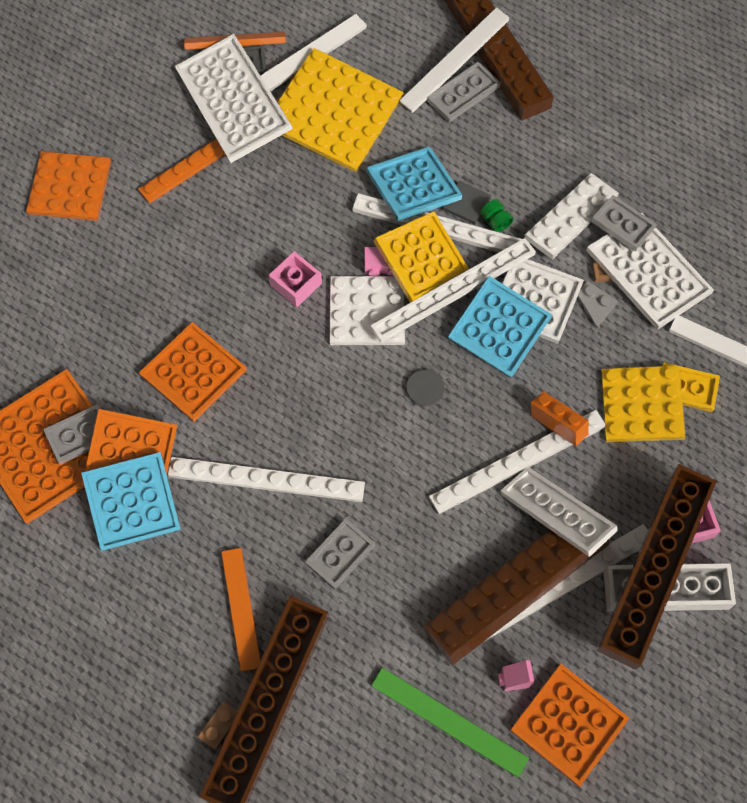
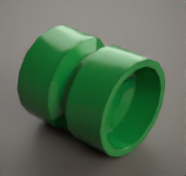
(495, 214)

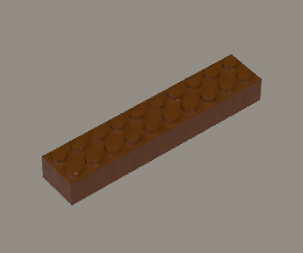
(505, 60)
(656, 567)
(504, 595)
(265, 704)

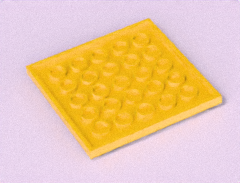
(337, 109)

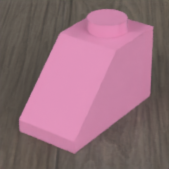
(516, 676)

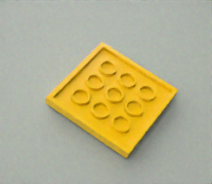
(421, 256)
(643, 404)

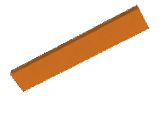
(244, 39)
(241, 609)

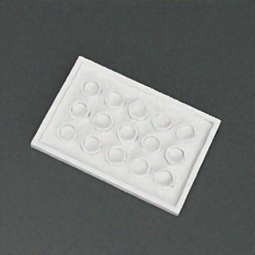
(652, 277)

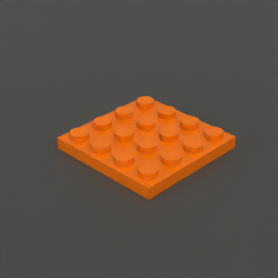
(69, 186)
(193, 371)
(128, 437)
(570, 725)

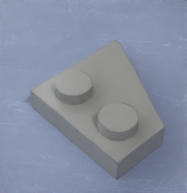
(596, 303)

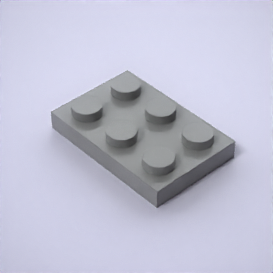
(624, 223)
(73, 435)
(340, 554)

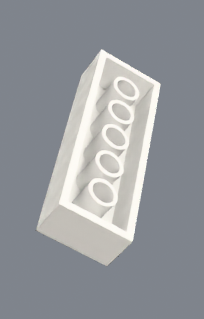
(695, 588)

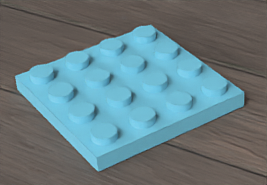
(414, 183)
(500, 326)
(130, 501)

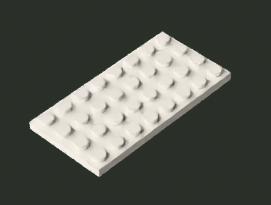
(233, 98)

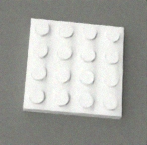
(547, 289)
(358, 304)

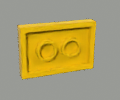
(698, 388)

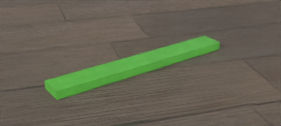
(450, 722)

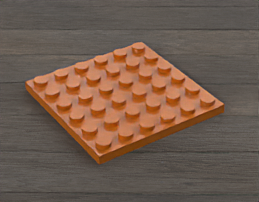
(27, 461)

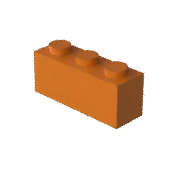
(560, 418)

